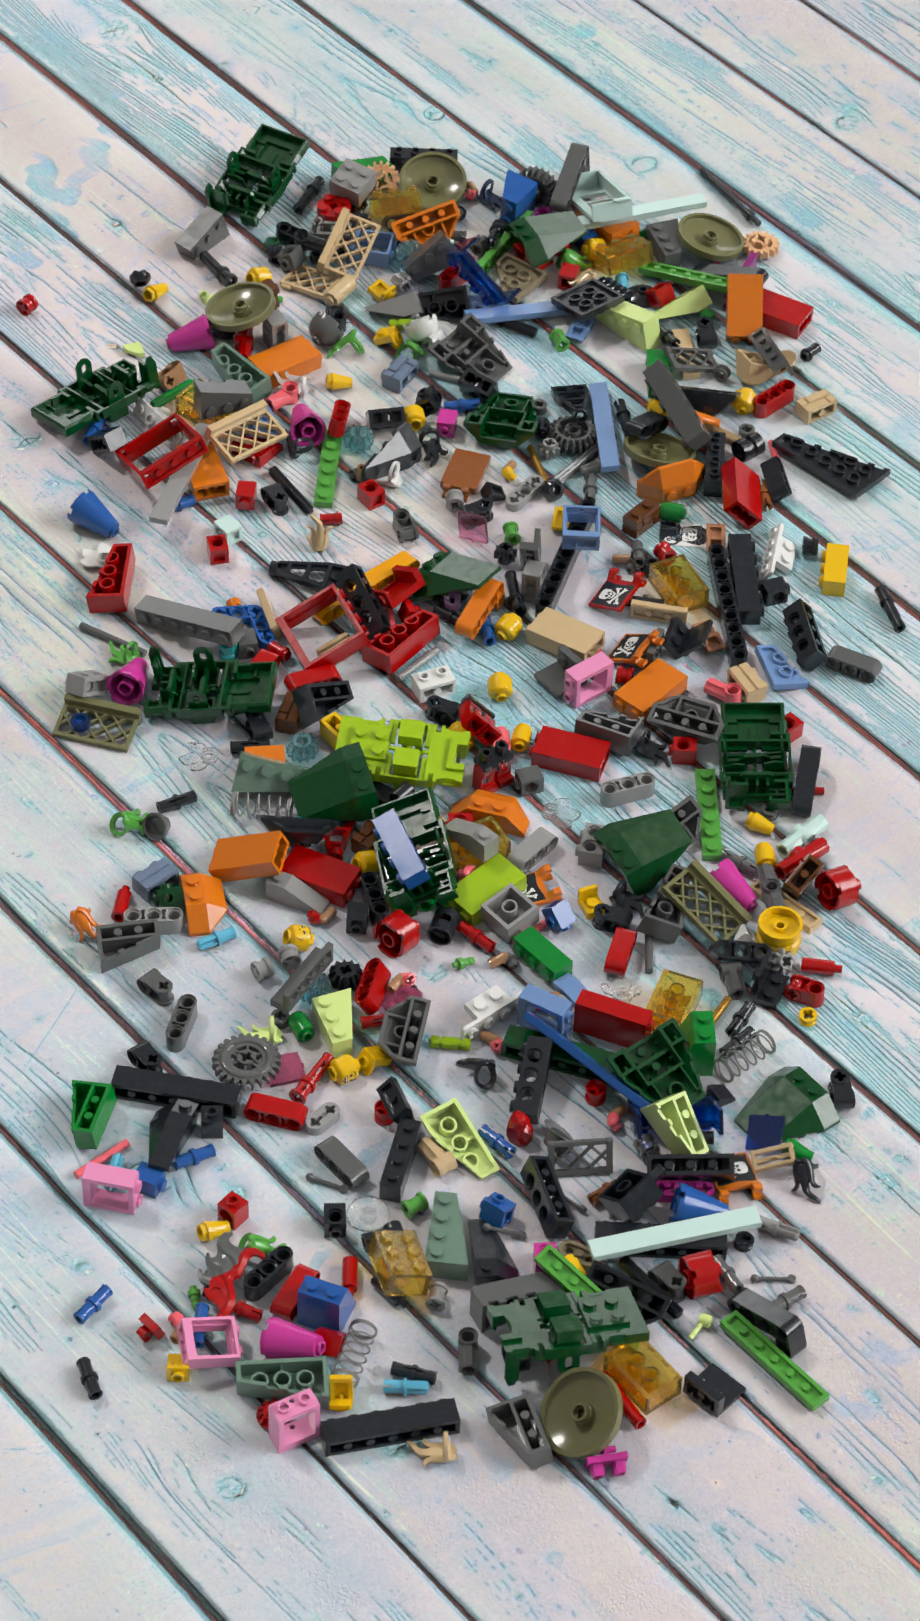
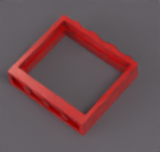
(170, 462)
(311, 607)

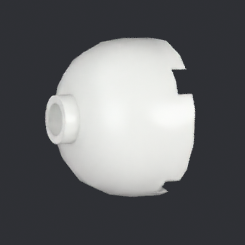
(421, 328)

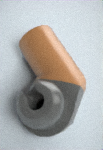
(356, 473)
(626, 559)
(504, 958)

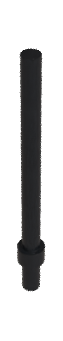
(747, 213)

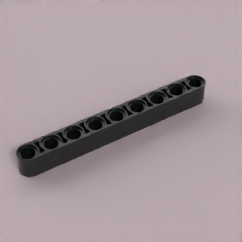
(560, 569)
(726, 605)

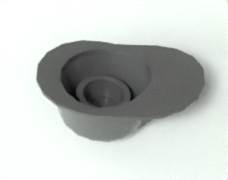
(556, 1133)

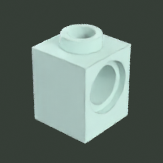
(230, 527)

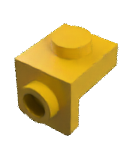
(381, 290)
(387, 335)
(372, 1057)
(341, 1392)

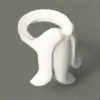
(302, 382)
(392, 480)

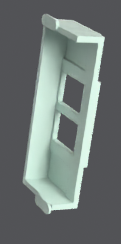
(596, 184)

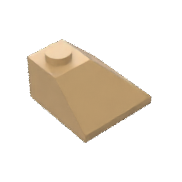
(752, 368)

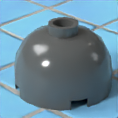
(324, 330)

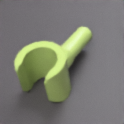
(204, 296)
(704, 1321)

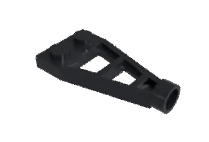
(573, 399)
(284, 568)

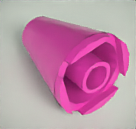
(192, 336)
(306, 424)
(129, 682)
(735, 884)
(289, 1341)

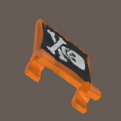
(632, 648)
(536, 889)
(744, 1179)

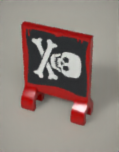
(616, 592)

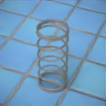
(234, 806)
(719, 1073)
(356, 1333)

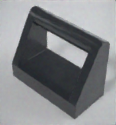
(394, 1100)

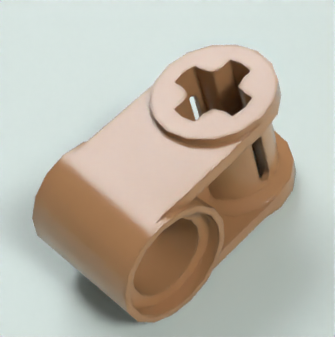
(172, 375)

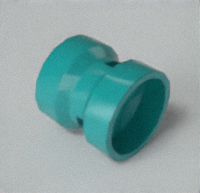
(228, 653)

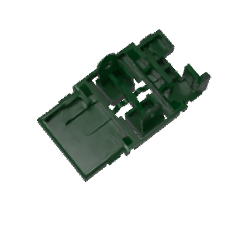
(242, 685)
(424, 825)

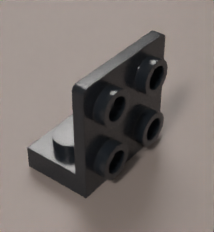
(682, 641)
(768, 985)
(713, 1389)

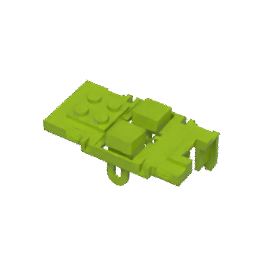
(376, 741)

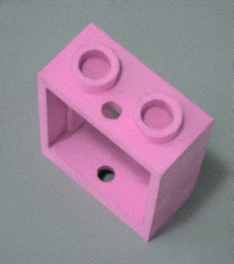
(598, 666)
(115, 1177)
(205, 1324)
(299, 1431)

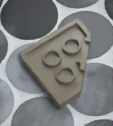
(518, 274)

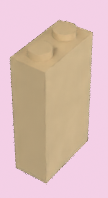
(556, 629)

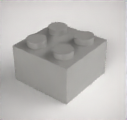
(352, 181)
(509, 912)

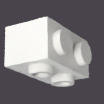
(434, 681)

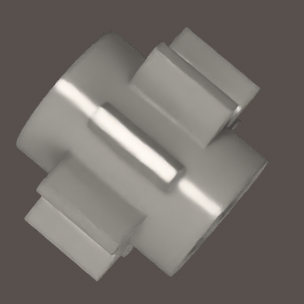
(401, 282)
(549, 449)
(782, 961)

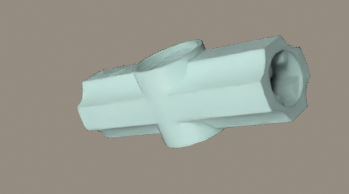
(802, 835)

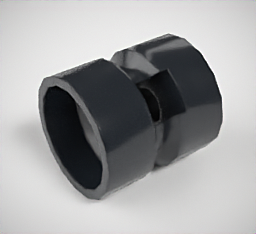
(748, 447)
(443, 925)

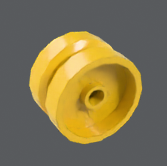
(780, 928)

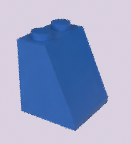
(517, 196)
(324, 1304)

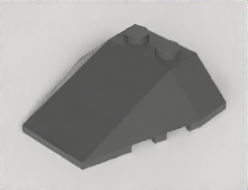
(471, 348)

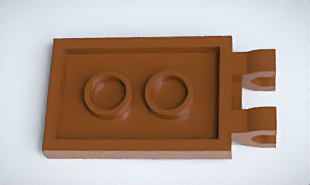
(465, 472)

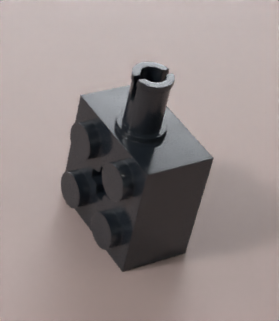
(632, 1193)

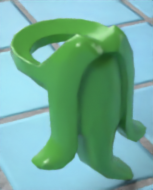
(571, 257)
(349, 338)
(414, 346)
(124, 655)
(130, 821)
(258, 1242)

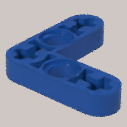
(248, 616)

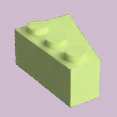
(334, 1021)
(676, 1124)

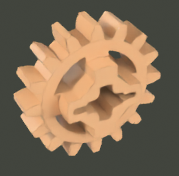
(386, 183)
(762, 244)

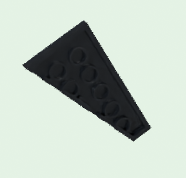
(832, 466)

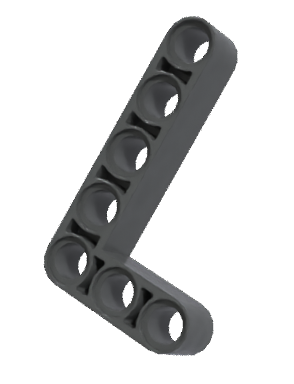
(575, 164)

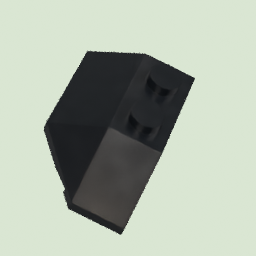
(710, 400)
(299, 829)
(649, 1301)

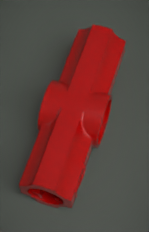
(244, 342)
(816, 848)

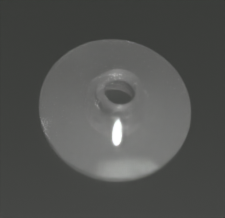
(368, 1213)

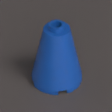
(93, 515)
(692, 1203)

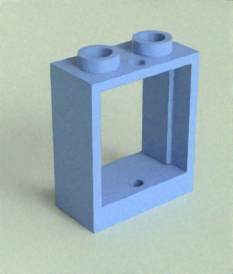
(376, 258)
(581, 539)
(549, 1003)

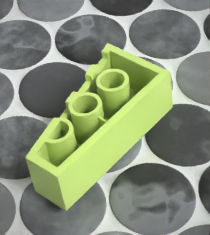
(633, 324)

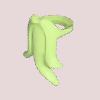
(272, 1032)

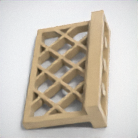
(337, 236)
(237, 422)

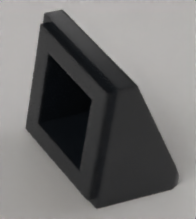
(493, 492)
(720, 1094)

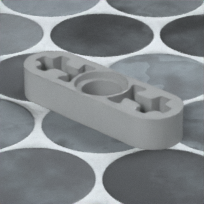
(516, 501)

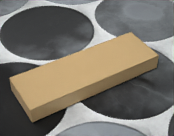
(657, 611)
(269, 613)

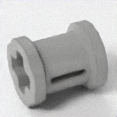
(436, 1297)

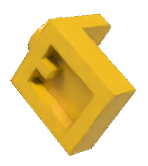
(557, 519)
(588, 899)
(175, 1370)

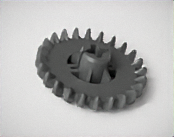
(247, 1067)

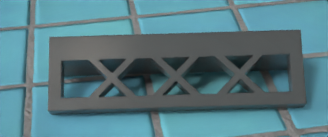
(770, 351)
(530, 550)
(303, 978)

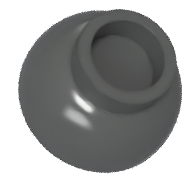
(156, 826)

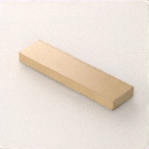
(685, 341)
(810, 920)

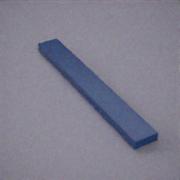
(586, 1060)

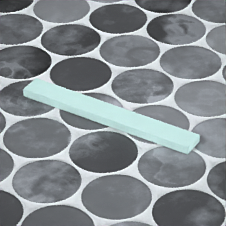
(653, 210)
(674, 1233)

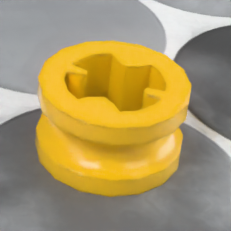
(807, 1011)

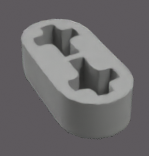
(325, 1121)

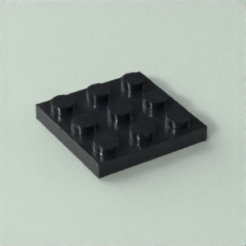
(587, 299)

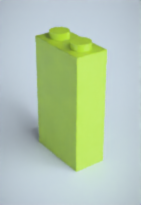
(484, 884)

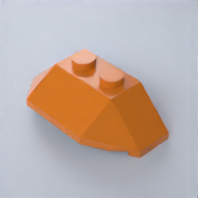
(427, 222)
(672, 481)
(503, 808)
(203, 902)

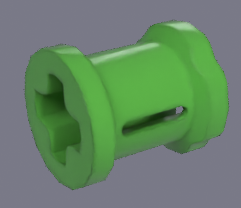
(559, 340)
(511, 530)
(414, 1205)

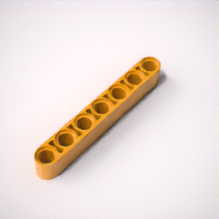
(378, 579)

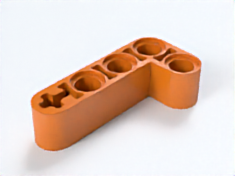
(482, 602)

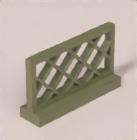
(101, 710)
(716, 896)

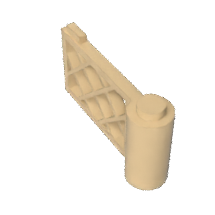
(334, 292)

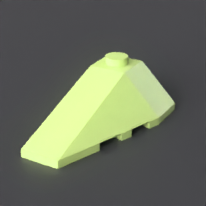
(687, 303)
(455, 1132)

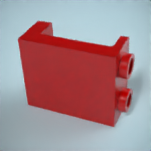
(406, 583)

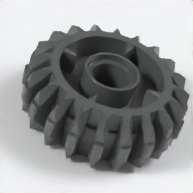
(545, 182)
(573, 437)

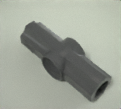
(769, 886)

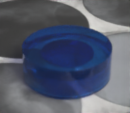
(80, 722)

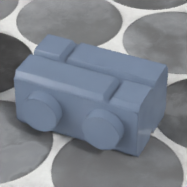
(399, 373)
(150, 878)

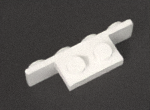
(152, 416)
(779, 553)
(488, 1009)

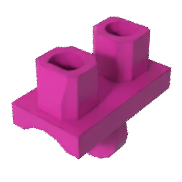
(615, 1460)

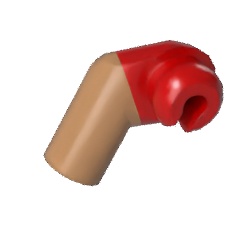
(321, 918)

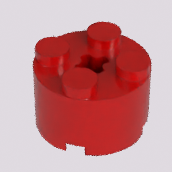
(331, 206)
(837, 888)
(396, 934)
(701, 1274)

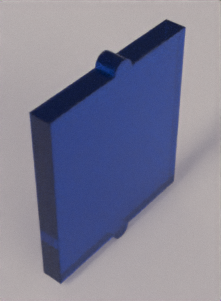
(764, 1131)

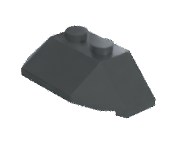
(687, 718)
(689, 816)
(404, 1029)

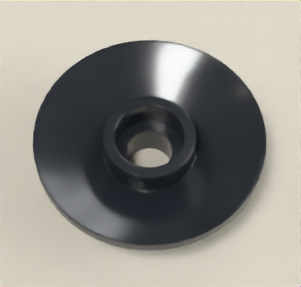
(639, 297)

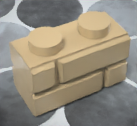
(815, 406)
(752, 686)

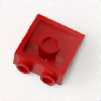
(262, 457)

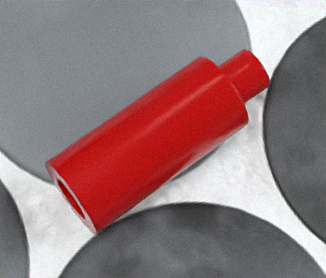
(121, 903)
(820, 966)
(350, 1273)

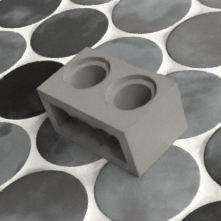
(275, 329)
(532, 580)
(86, 683)
(589, 851)

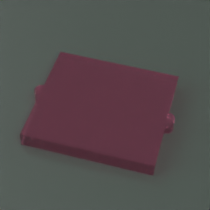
(472, 526)
(290, 1070)

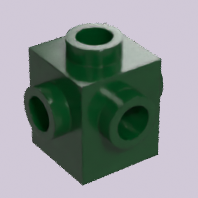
(174, 892)

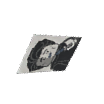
(683, 534)

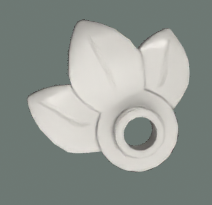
(97, 557)

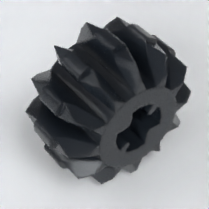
(345, 975)

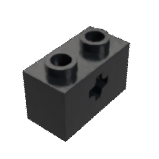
(477, 385)
(385, 418)
(107, 439)

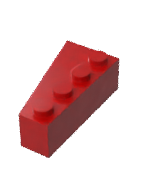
(114, 581)
(401, 642)

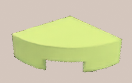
(134, 349)

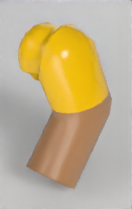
(508, 471)

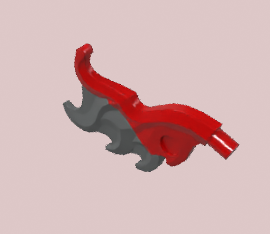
(223, 1271)

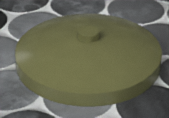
(437, 175)
(710, 237)
(240, 306)
(657, 450)
(581, 1412)

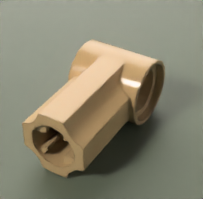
(439, 1160)

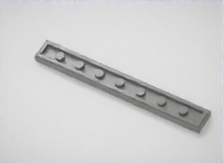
(175, 487)

